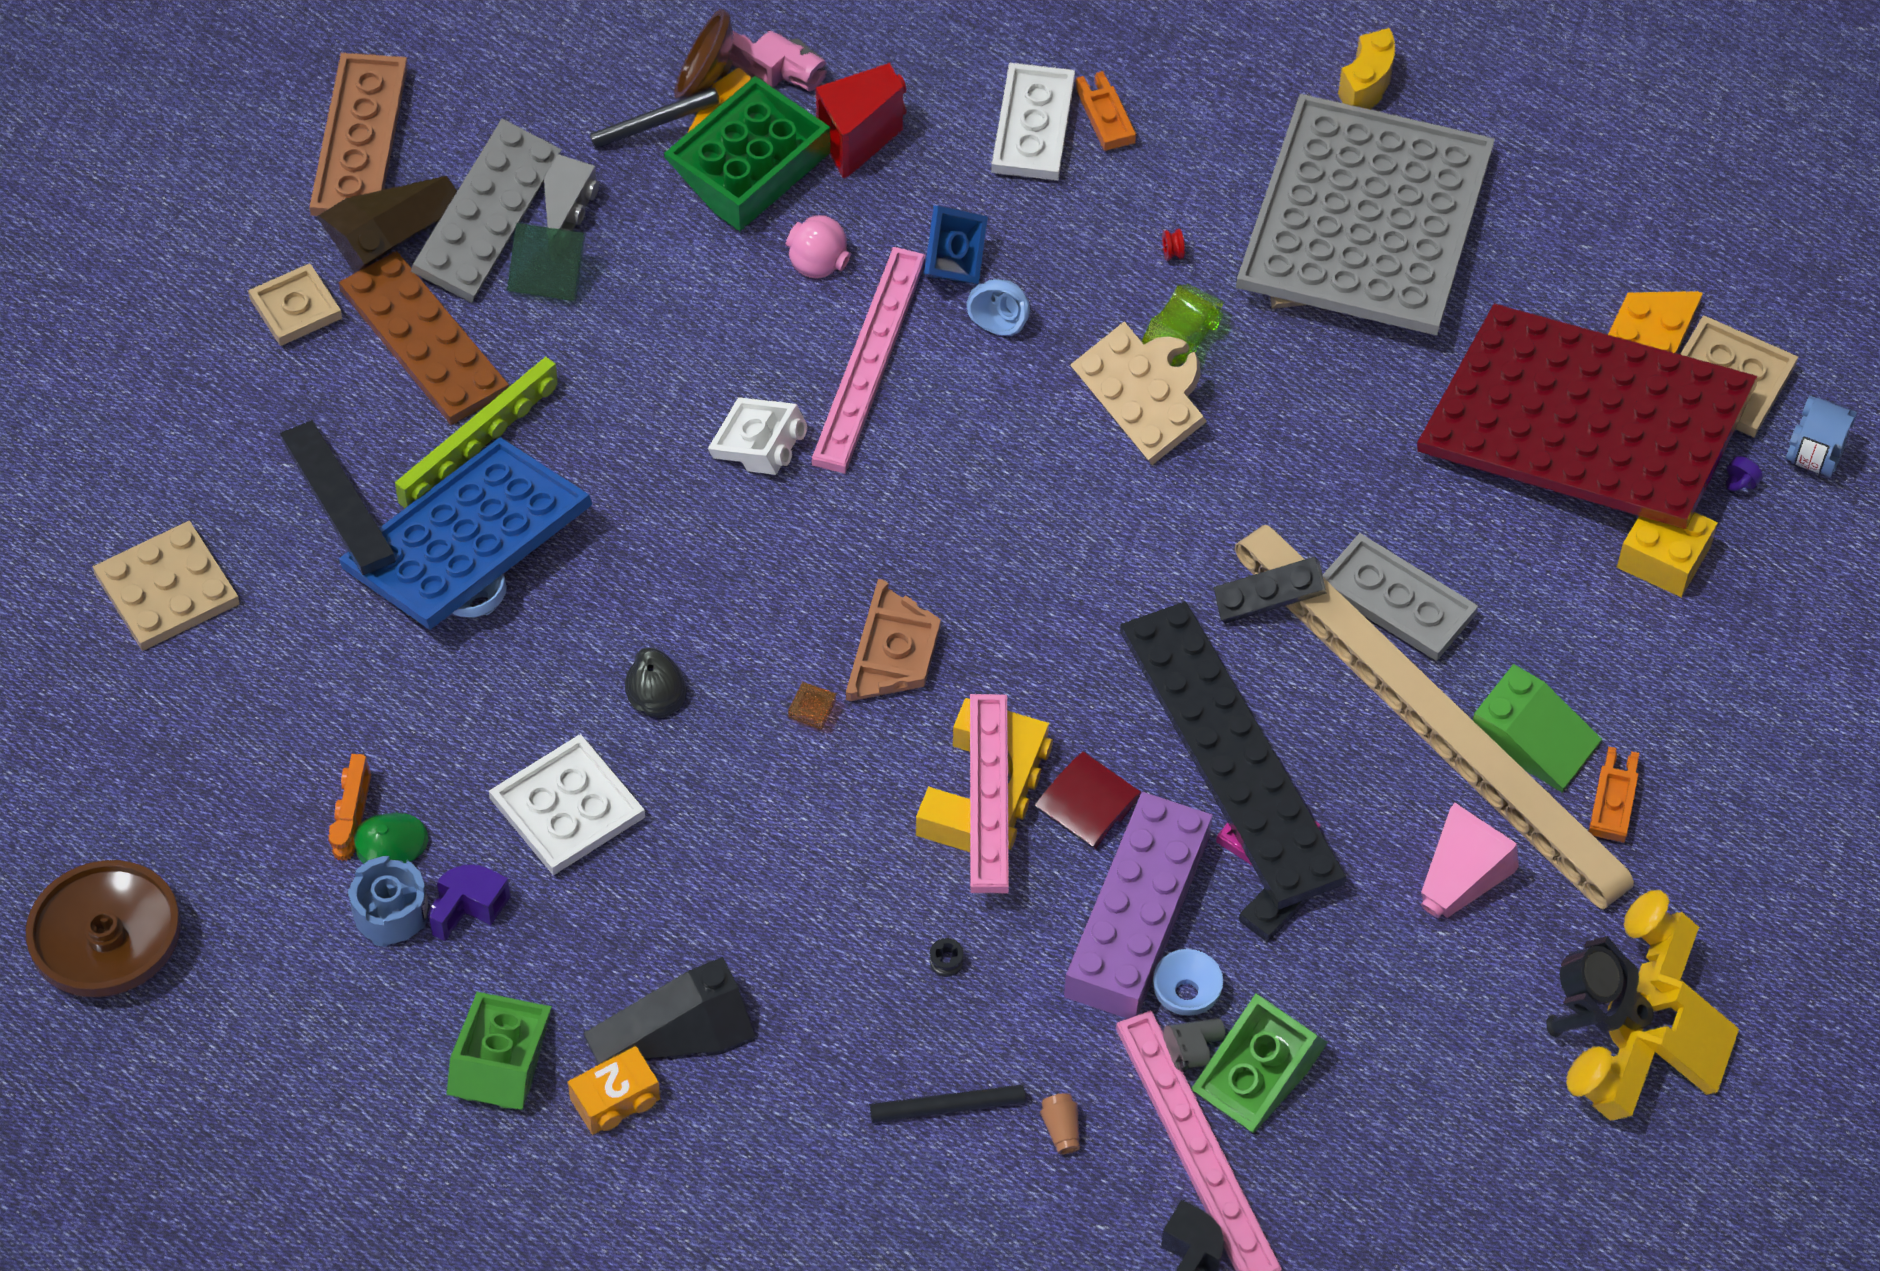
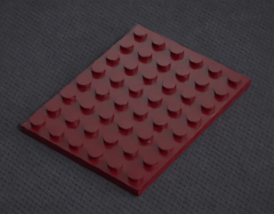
(1588, 415)

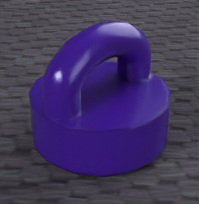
(1742, 474)

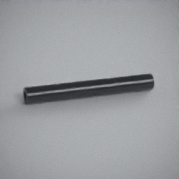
(655, 118)
(947, 1103)

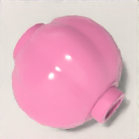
(818, 247)

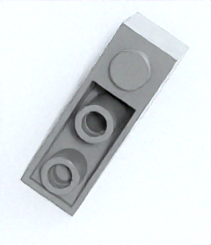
(567, 192)

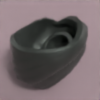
(655, 691)

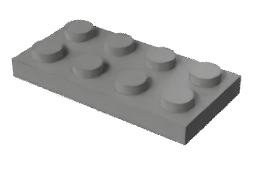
(1400, 596)

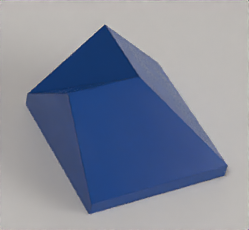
(955, 245)

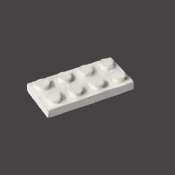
(1033, 121)

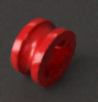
(1173, 244)

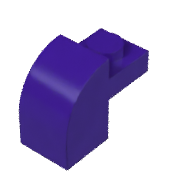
(469, 891)

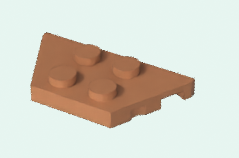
(893, 646)

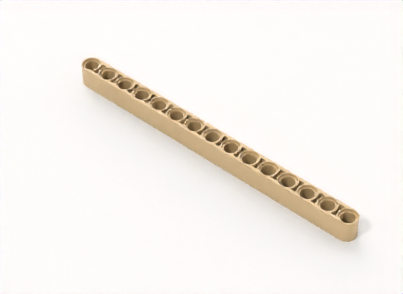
(1448, 729)

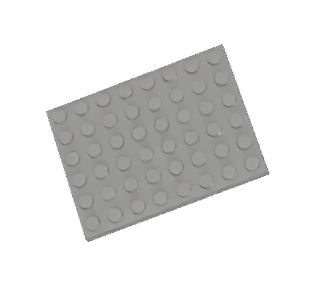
(1366, 214)

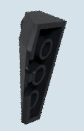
(685, 1016)

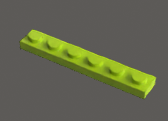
(478, 432)

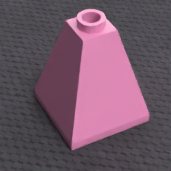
(1466, 863)

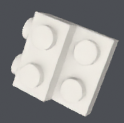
(759, 434)

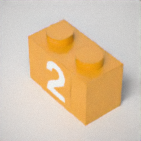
(614, 1091)

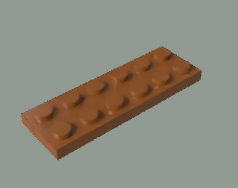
(423, 337)

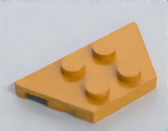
(1656, 318)

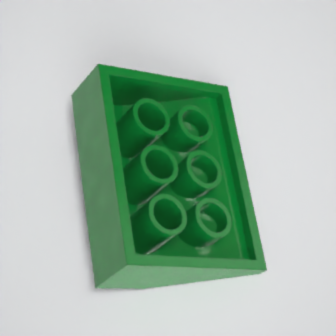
(749, 152)

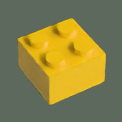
(1667, 553)

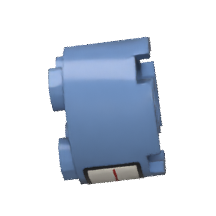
(1820, 436)
(388, 900)

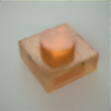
(812, 705)

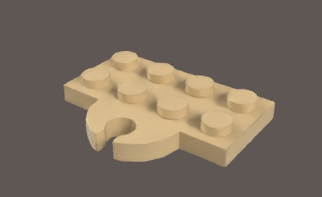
(1143, 388)

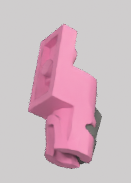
(778, 59)

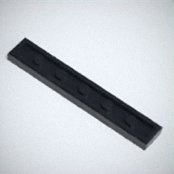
(337, 497)

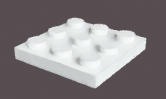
(566, 804)

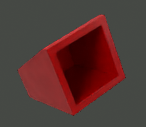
(862, 114)

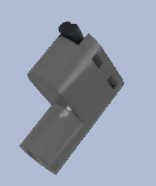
(1188, 1042)

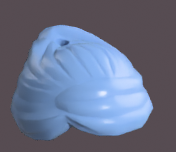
(998, 307)

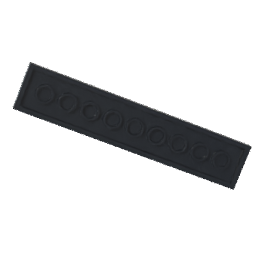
(1233, 756)

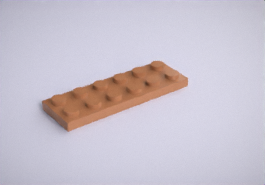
(359, 128)

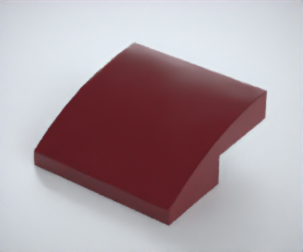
(1088, 799)

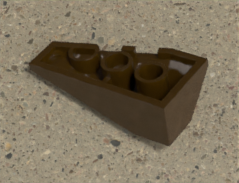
(383, 220)

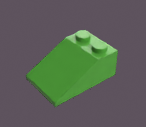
(1537, 728)
(498, 1051)
(1258, 1063)

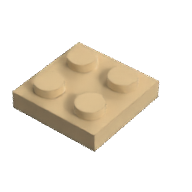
(295, 304)

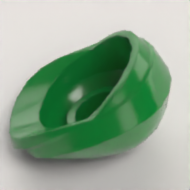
(390, 835)

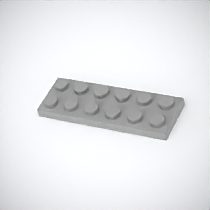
(485, 211)

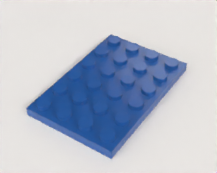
(470, 531)

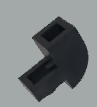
(1194, 1238)

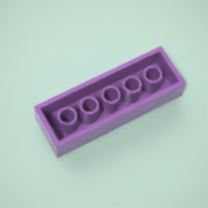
(1138, 906)

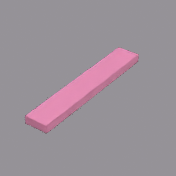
(988, 794)

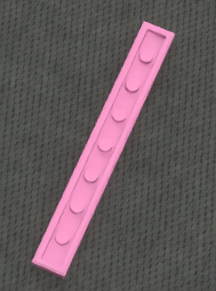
(868, 360)
(1196, 1144)

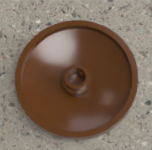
(103, 928)

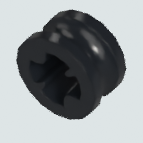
(956, 960)

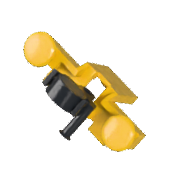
(1602, 974)

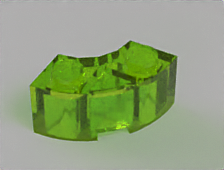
(1186, 317)

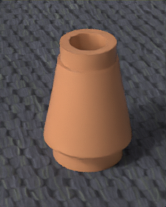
(1061, 1120)

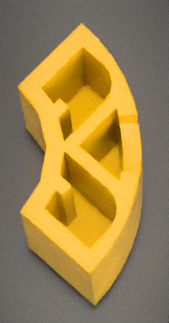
(1370, 74)

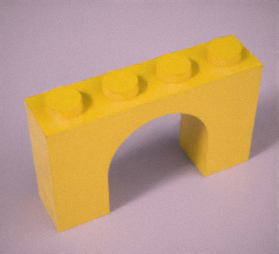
(946, 816)

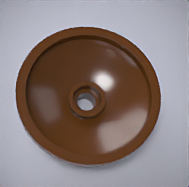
(707, 57)

